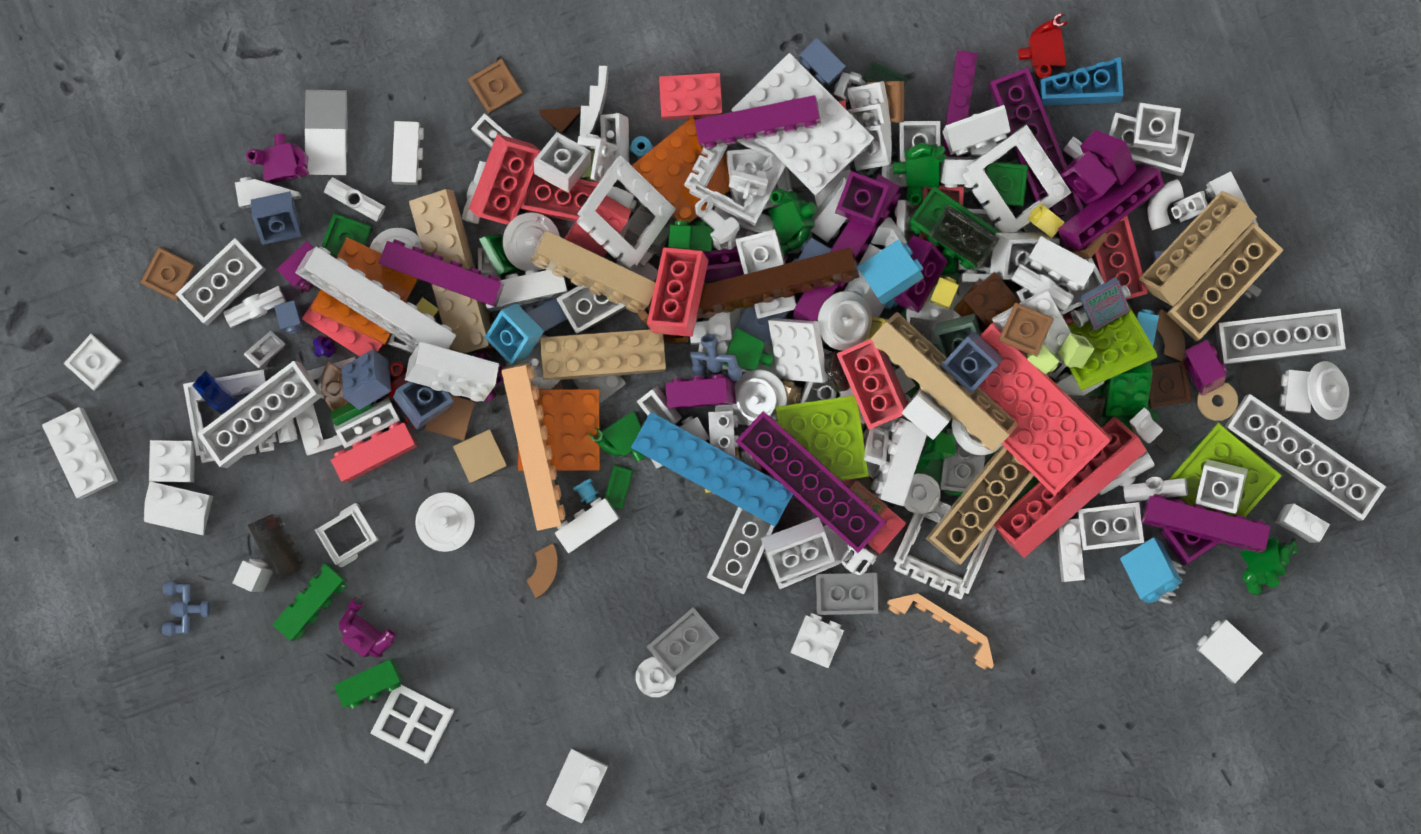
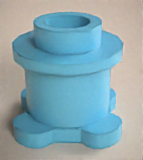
(637, 141)
(586, 491)

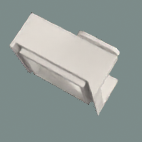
(351, 555)

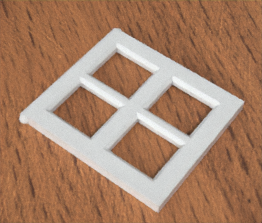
(412, 722)

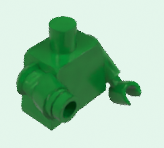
(920, 169)
(791, 219)
(620, 437)
(1267, 566)

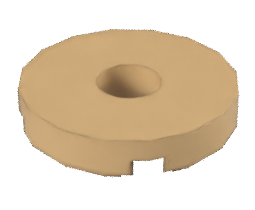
(1215, 413)

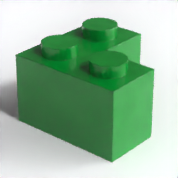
(691, 236)

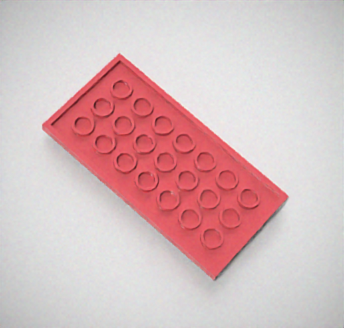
(1052, 430)

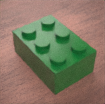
(1128, 391)
(369, 684)

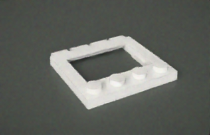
(1039, 164)
(753, 205)
(603, 232)
(236, 385)
(309, 424)
(924, 570)

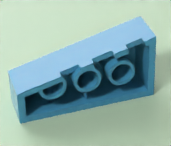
(1085, 85)

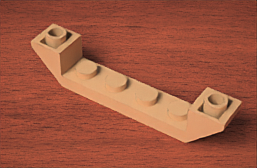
(982, 655)

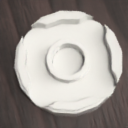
(922, 494)
(653, 678)

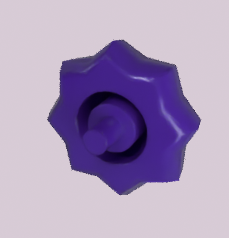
(323, 346)

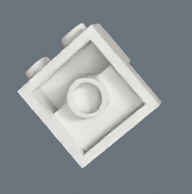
(817, 640)

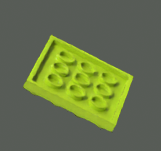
(1117, 349)
(830, 432)
(1226, 448)

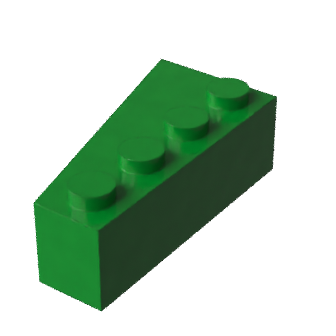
(310, 602)

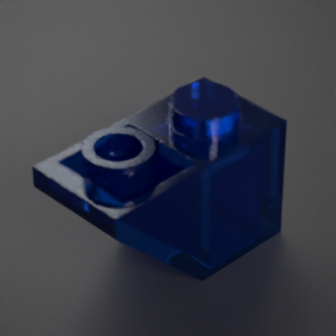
(214, 393)

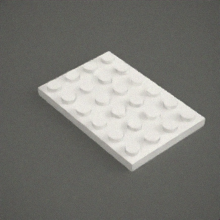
(809, 153)

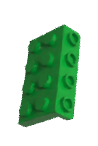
(929, 213)

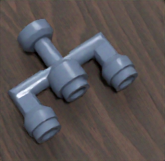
(714, 360)
(182, 608)

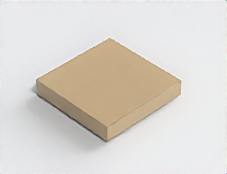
(480, 456)

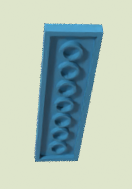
(712, 469)

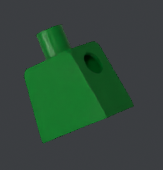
(748, 351)

